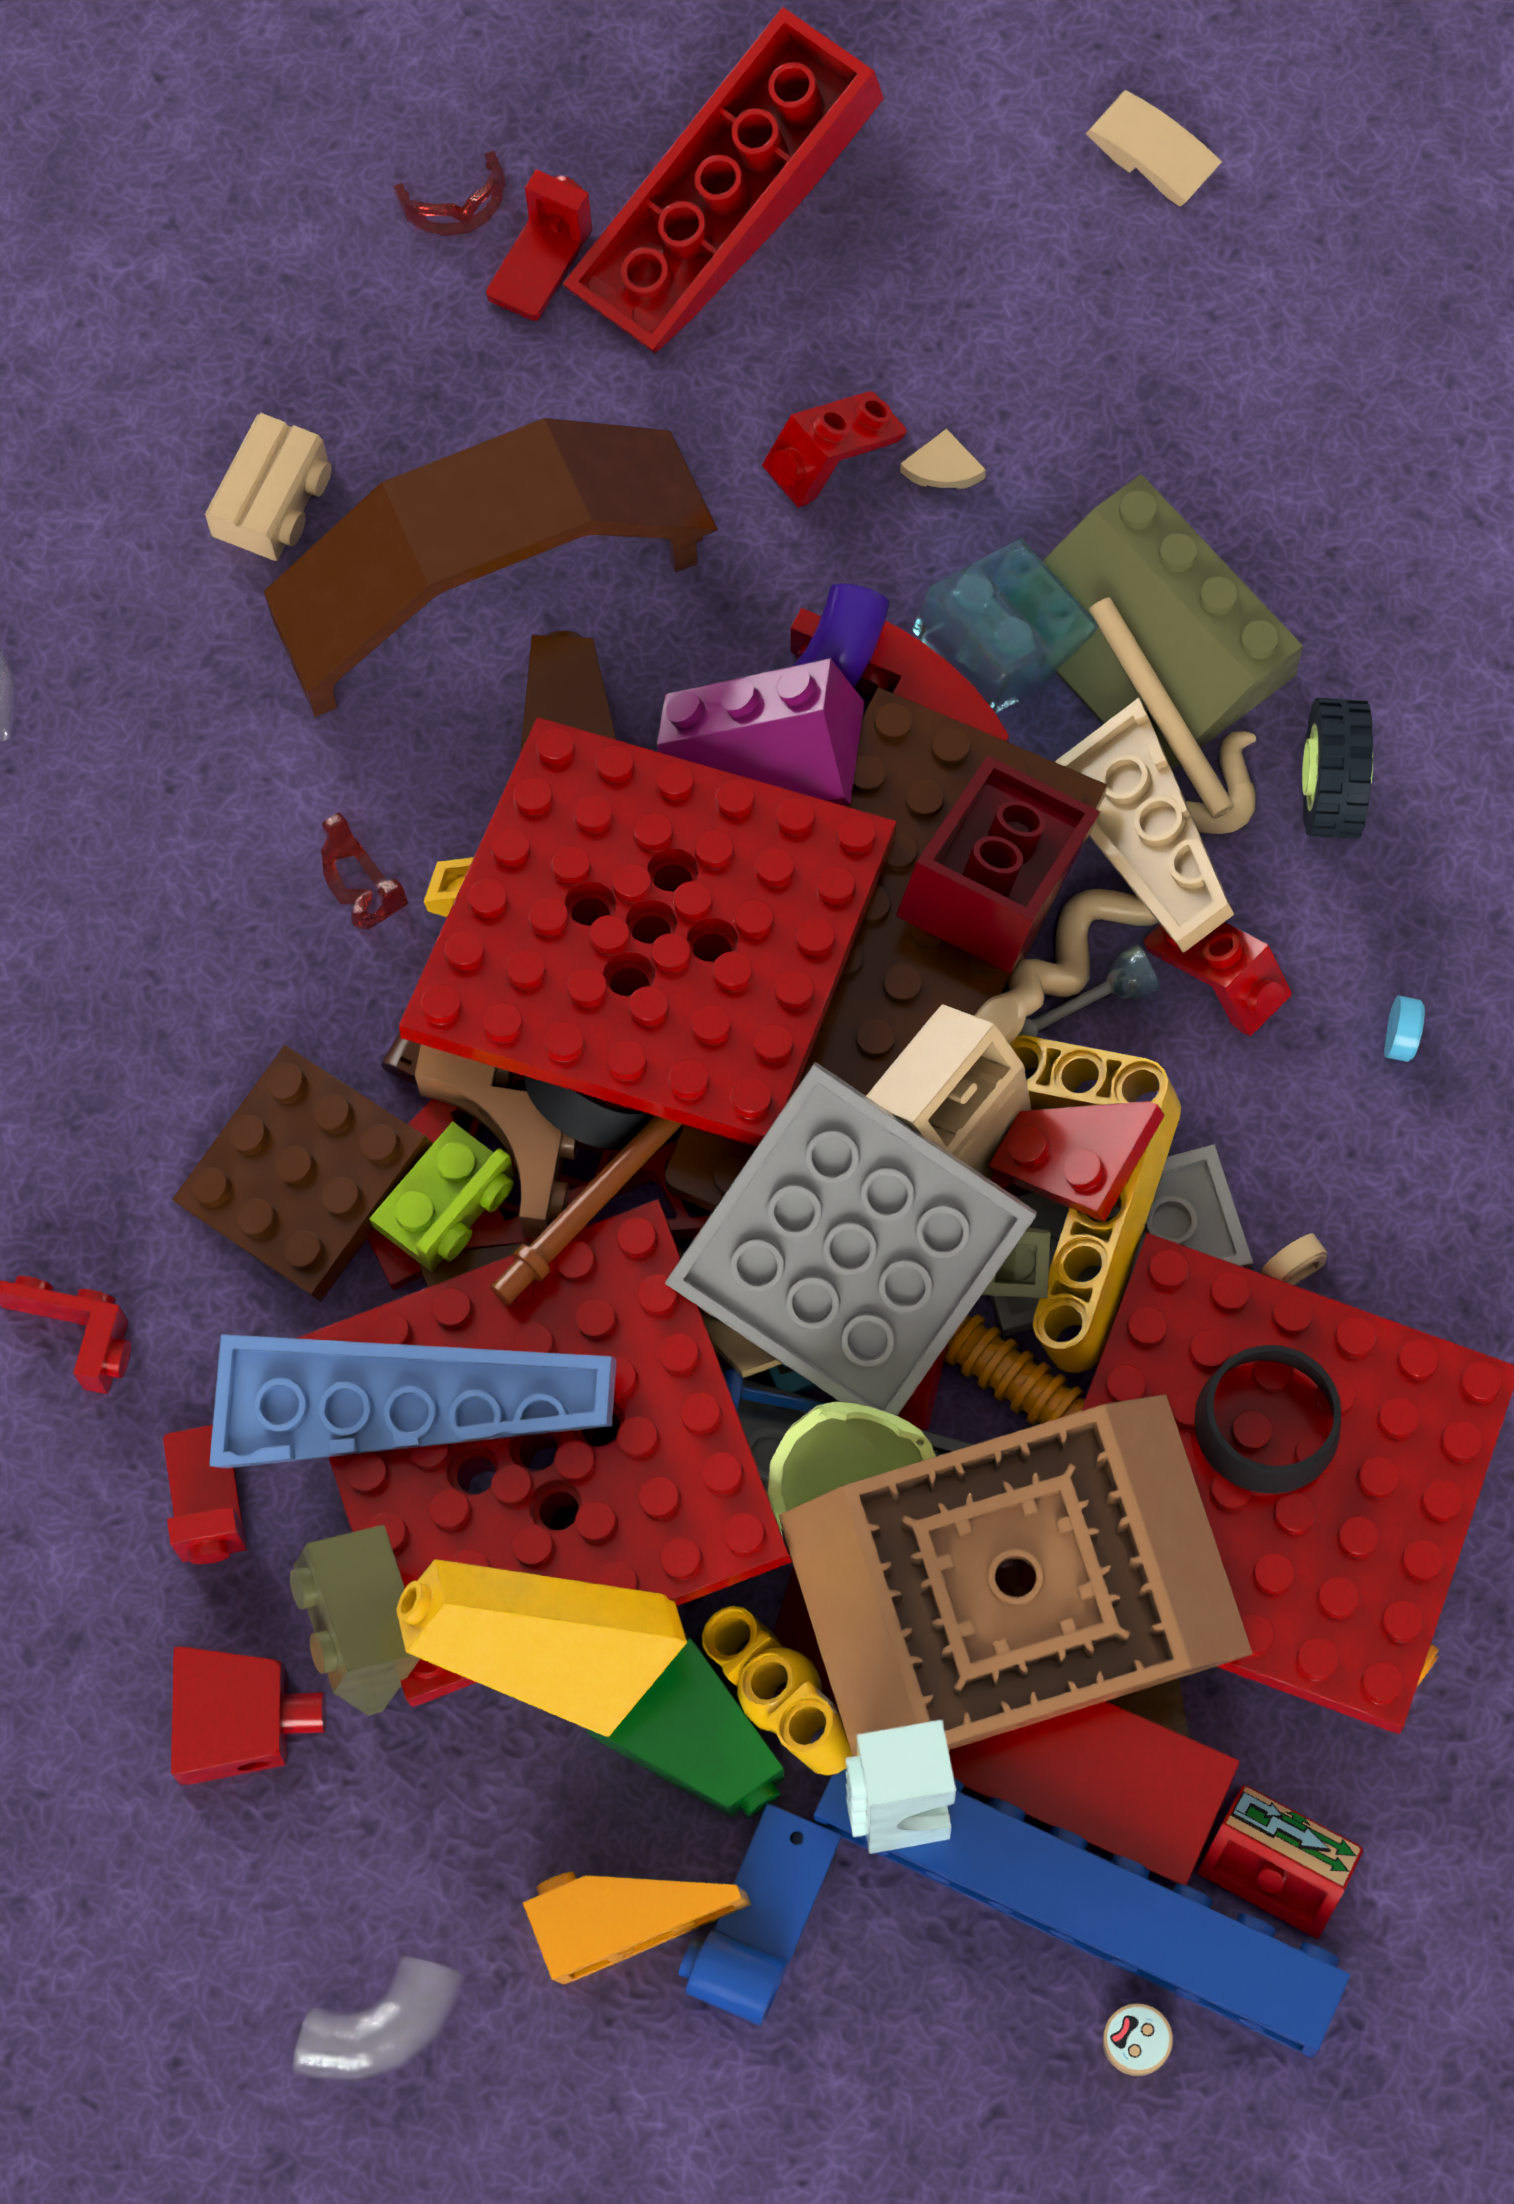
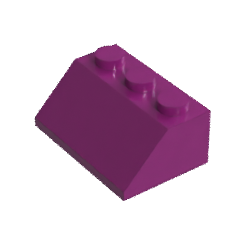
(774, 727)

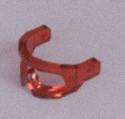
(416, 210)
(342, 844)

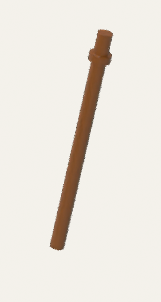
(533, 1260)

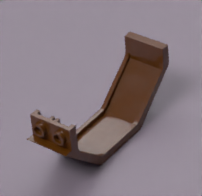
(470, 520)

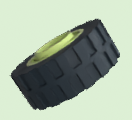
(1337, 768)

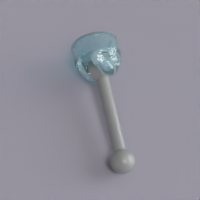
(1128, 976)

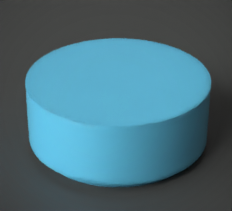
(1404, 1028)

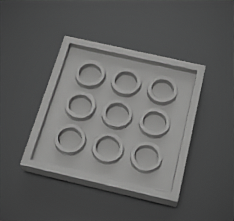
(850, 1245)

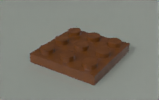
(301, 1172)

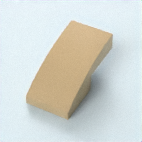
(1156, 145)

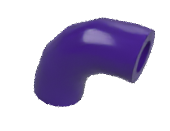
(848, 630)

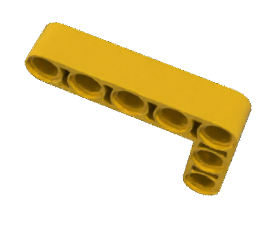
(1083, 1240)

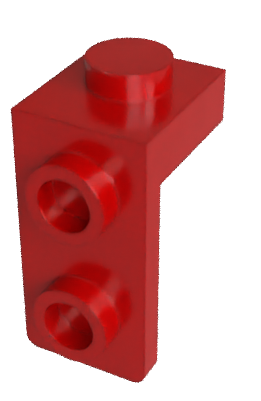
(546, 246)
(823, 436)
(1237, 969)
(103, 1347)
(204, 1500)

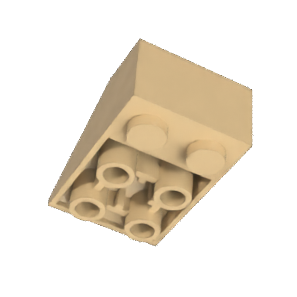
(957, 1086)

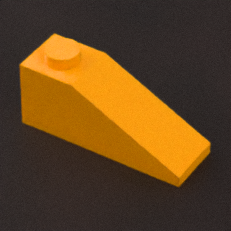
(608, 1919)

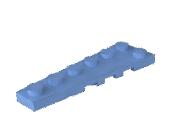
(351, 1398)

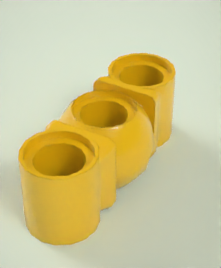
(759, 1673)

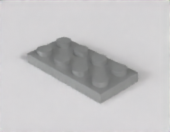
(1188, 1209)

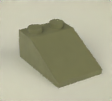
(352, 1601)

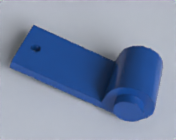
(752, 1948)

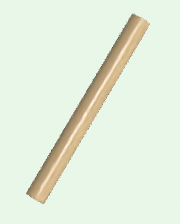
(1161, 708)

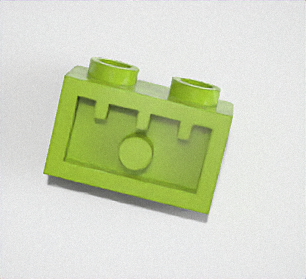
(444, 1196)

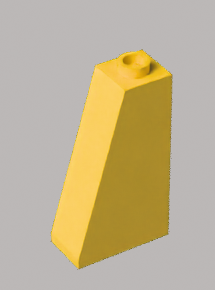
(543, 1638)

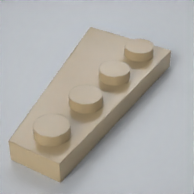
(1149, 827)

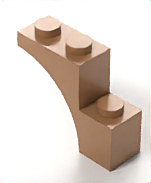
(511, 1116)

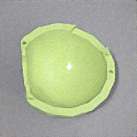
(838, 1447)

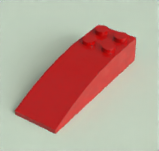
(727, 181)

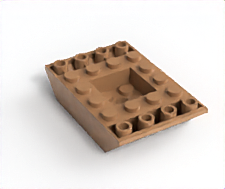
(1119, 1557)

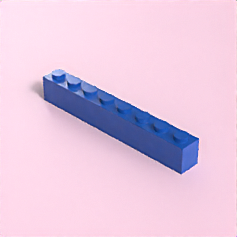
(1122, 1916)

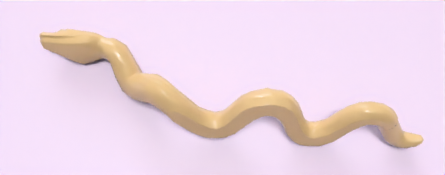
(1072, 957)

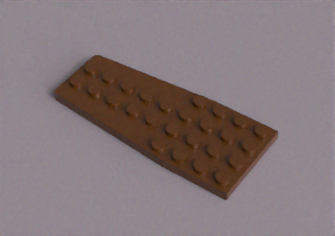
(896, 975)

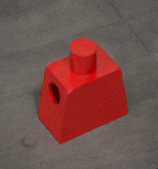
(234, 1714)

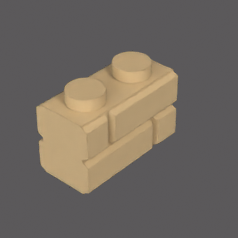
(269, 487)

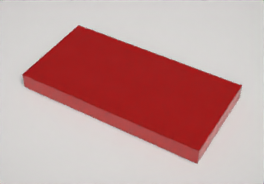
(1108, 1781)

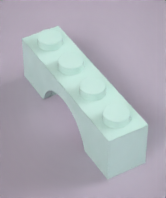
(900, 1787)

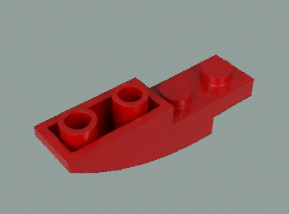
(913, 672)

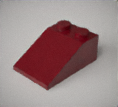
(996, 864)

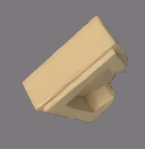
(943, 464)

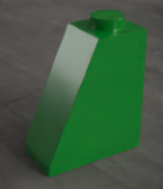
(698, 1739)

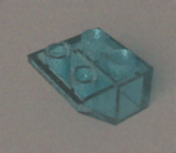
(1004, 623)

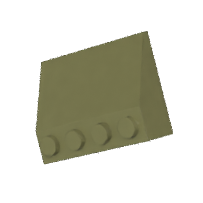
(1185, 608)

